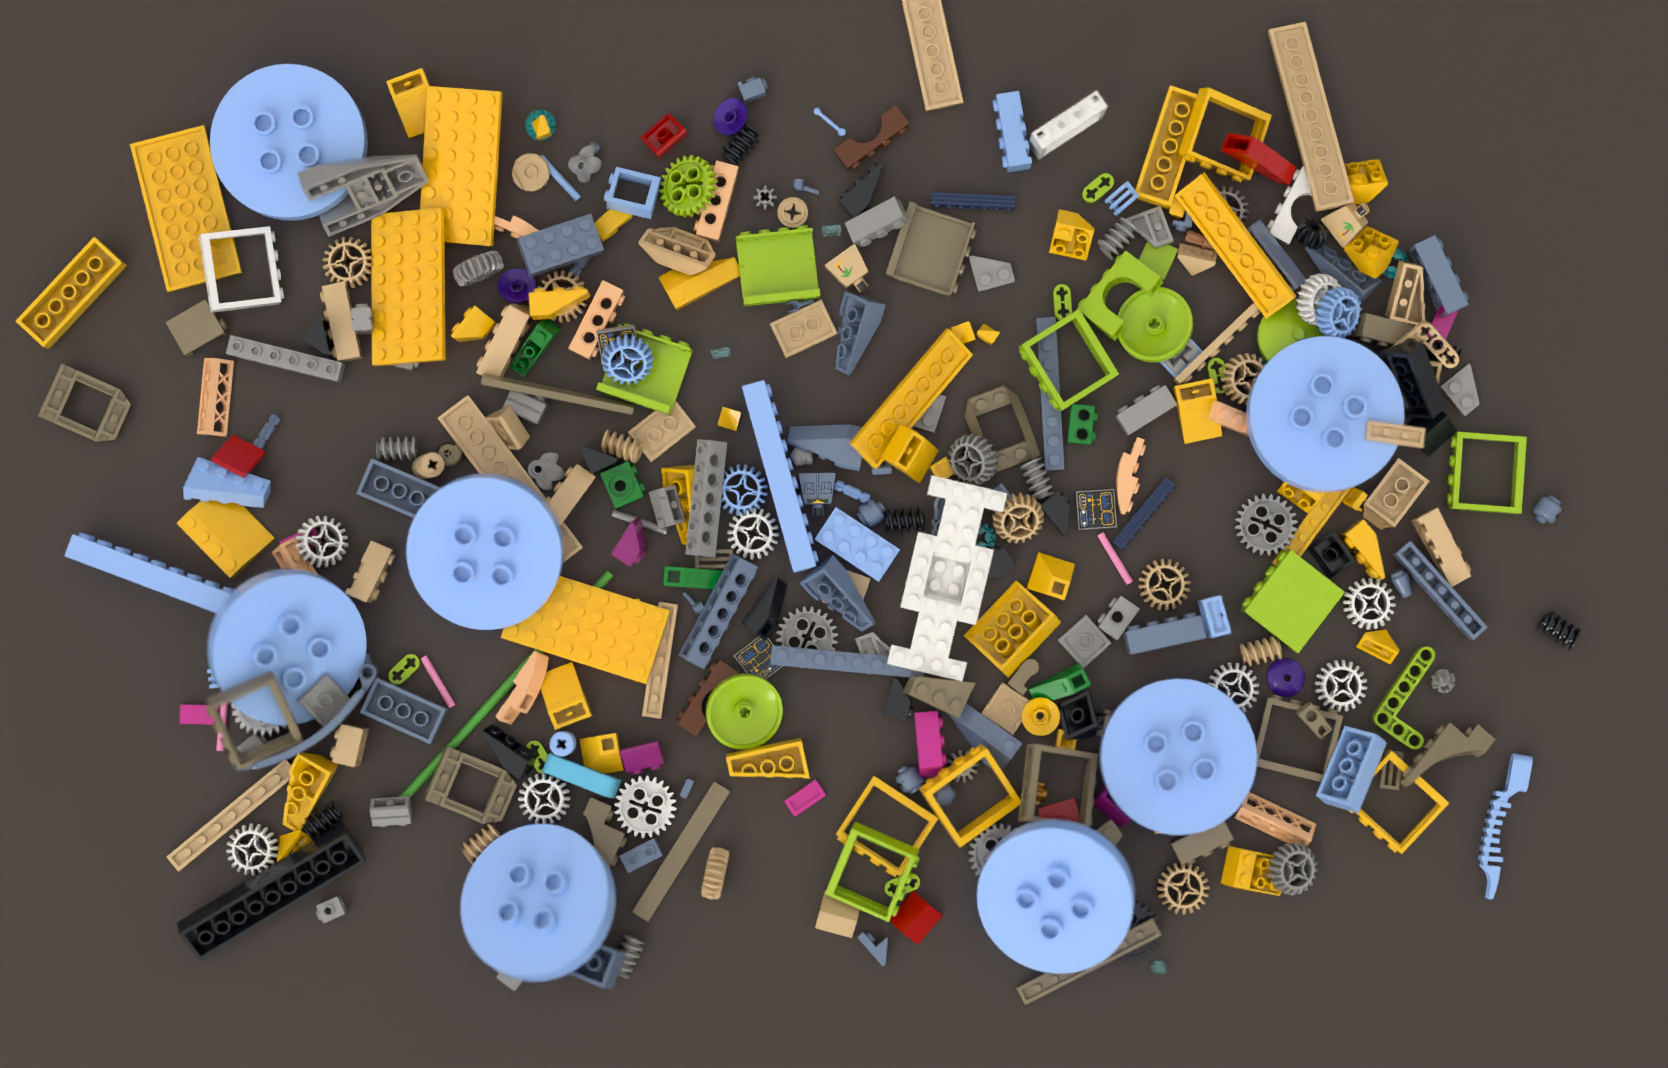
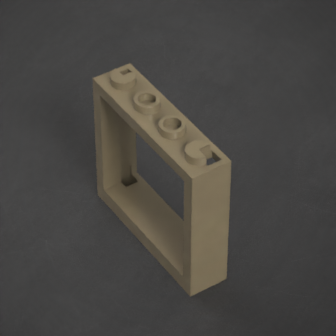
(1295, 705)
(265, 750)
(1030, 782)

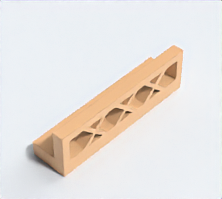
(209, 396)
(288, 556)
(1275, 824)

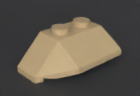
(678, 249)

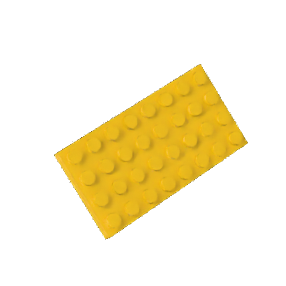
(462, 161)
(182, 203)
(408, 287)
(595, 629)

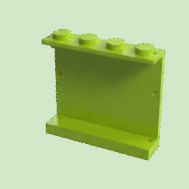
(777, 266)
(665, 378)

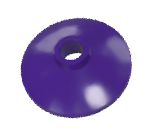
(725, 113)
(516, 278)
(1276, 680)

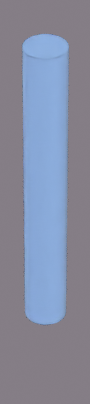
(563, 182)

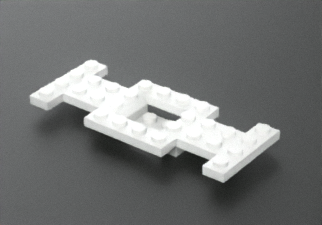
(939, 578)

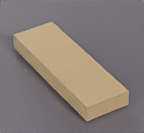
(1395, 434)

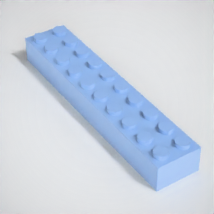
(779, 476)
(147, 573)

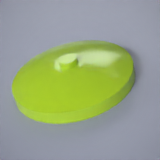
(1155, 325)
(1282, 330)
(744, 711)

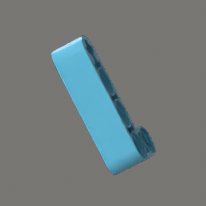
(581, 776)

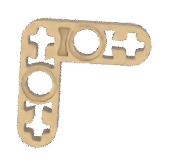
(1415, 334)

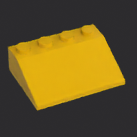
(226, 534)
(1012, 629)

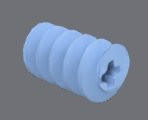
(555, 743)

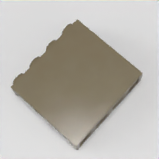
(931, 250)

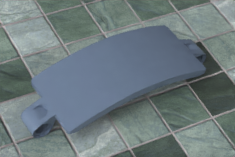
(326, 730)

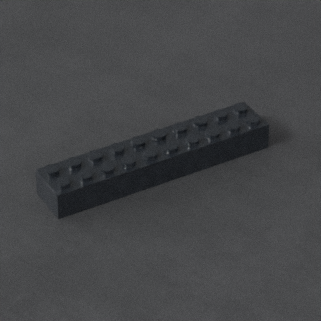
(271, 892)

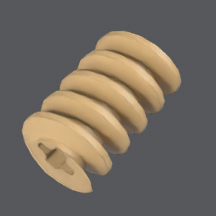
(621, 447)
(421, 469)
(1260, 650)
(477, 846)

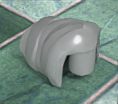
(801, 457)

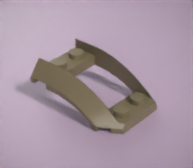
(58, 396)
(995, 399)
(445, 776)

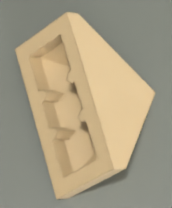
(1196, 258)

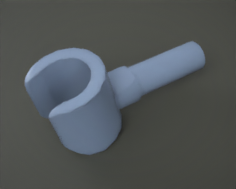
(799, 186)
(796, 305)
(697, 607)

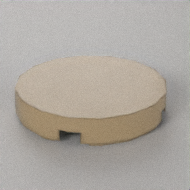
(531, 172)

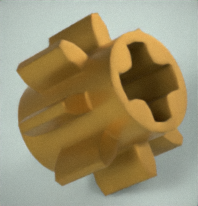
(1041, 793)

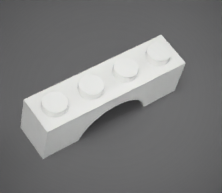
(1283, 226)

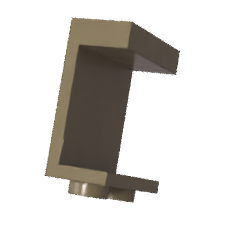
(196, 327)

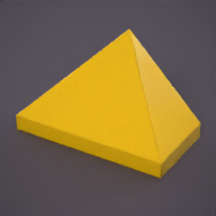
(1379, 645)
(292, 842)

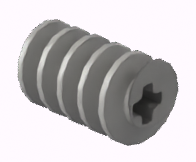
(1116, 237)
(393, 449)
(1036, 479)
(630, 947)

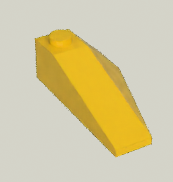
(686, 289)
(683, 479)
(307, 783)

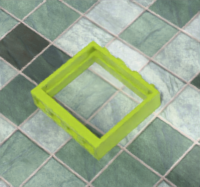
(1093, 344)
(1517, 478)
(859, 901)

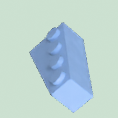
(1012, 131)
(215, 483)

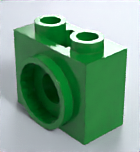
(633, 490)

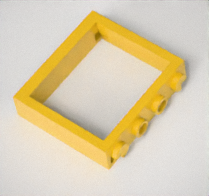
(1259, 131)
(1441, 803)
(986, 819)
(861, 848)

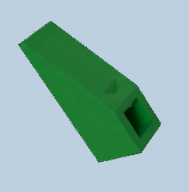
(534, 347)
(691, 577)
(1061, 684)

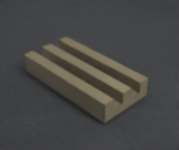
(697, 559)
(1390, 775)

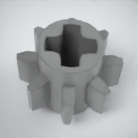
(765, 192)
(1443, 680)

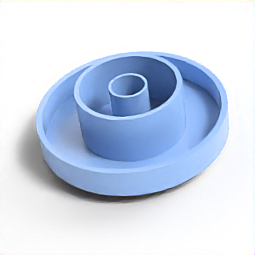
(279, 126)
(1313, 413)
(485, 551)
(287, 626)
(1178, 756)
(1056, 896)
(538, 902)

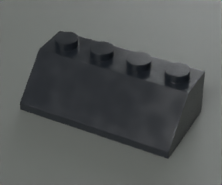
(1415, 379)

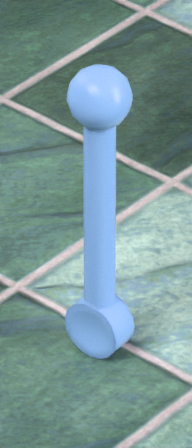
(817, 111)

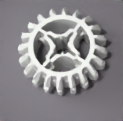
(1312, 293)
(339, 544)
(747, 549)
(1374, 596)
(1241, 673)
(1347, 678)
(552, 804)
(256, 842)

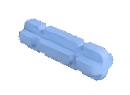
(851, 491)

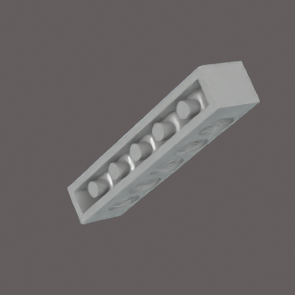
(285, 359)
(706, 498)

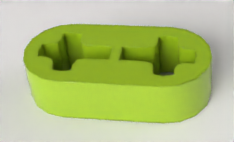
(1100, 191)
(1057, 301)
(1212, 373)
(407, 672)
(542, 752)
(908, 888)

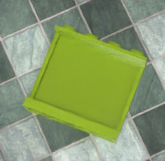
(1292, 600)

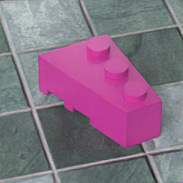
(929, 743)

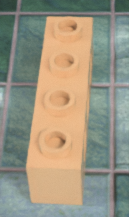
(713, 231)
(604, 292)

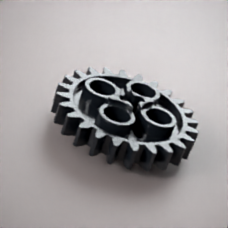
(1141, 913)

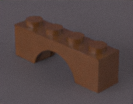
(852, 152)
(694, 718)

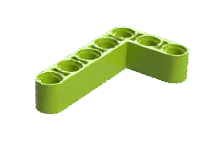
(1401, 698)

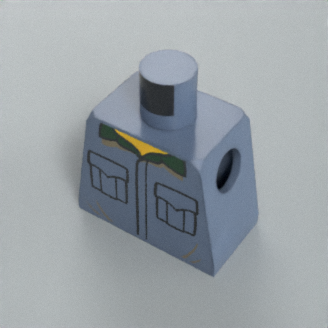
(817, 490)

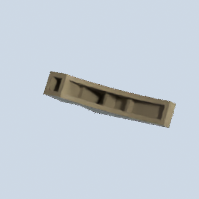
(1447, 744)
(605, 837)

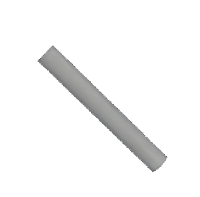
(646, 524)

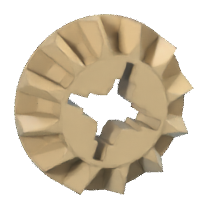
(787, 205)

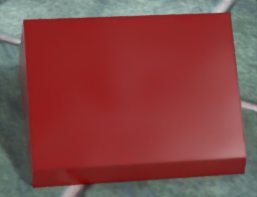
(664, 136)
(915, 917)

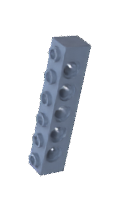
(1439, 590)
(716, 601)

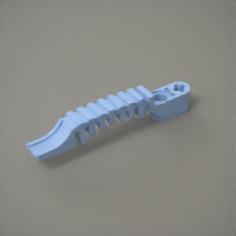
(1516, 780)

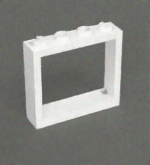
(1067, 125)
(208, 266)

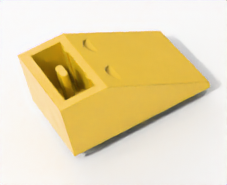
(410, 97)
(554, 303)
(1194, 409)
(910, 453)
(1364, 544)
(564, 696)
(1248, 870)

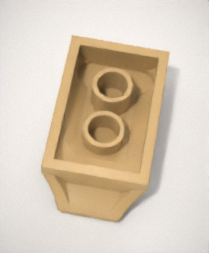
(1394, 495)

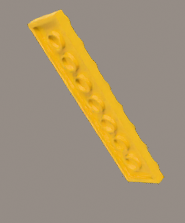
(1235, 245)
(912, 396)

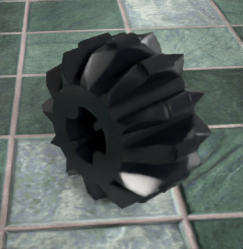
(1311, 234)

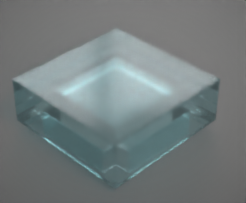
(831, 230)
(721, 352)

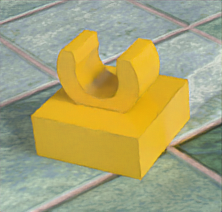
(1354, 498)

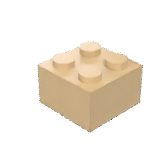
(349, 745)

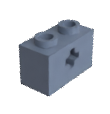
(641, 855)

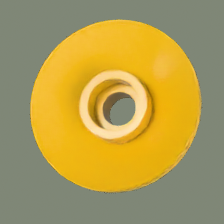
(1044, 725)

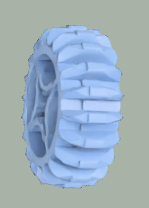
(1333, 311)
(614, 367)
(744, 473)

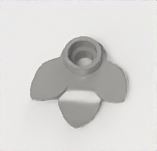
(585, 163)
(549, 470)

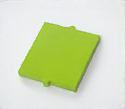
(1158, 259)

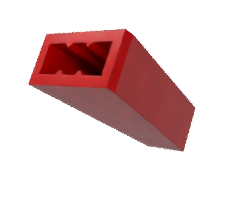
(1259, 157)

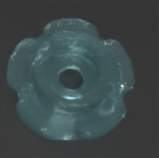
(1158, 967)

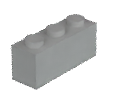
(877, 222)
(1145, 409)

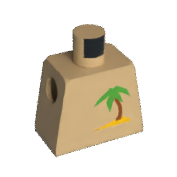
(1346, 222)
(849, 269)

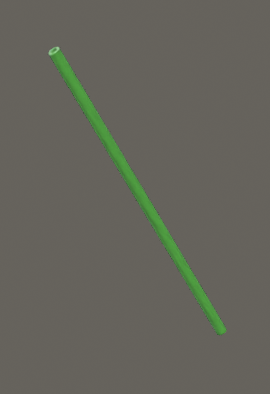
(481, 713)

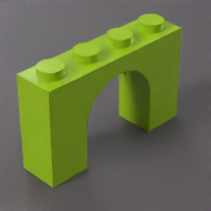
(1125, 270)

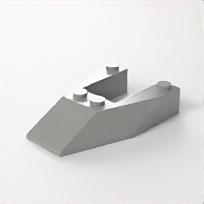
(373, 187)

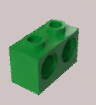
(1076, 424)

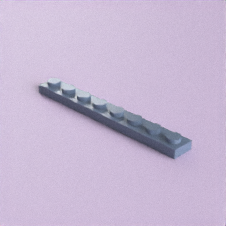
(1050, 417)
(837, 661)

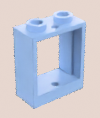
(630, 207)
(1211, 614)

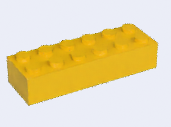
(1162, 162)
(71, 293)

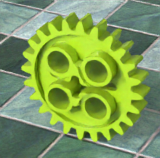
(689, 201)

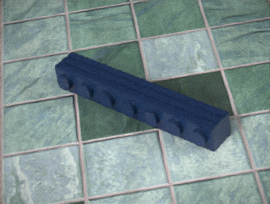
(972, 201)
(1143, 513)

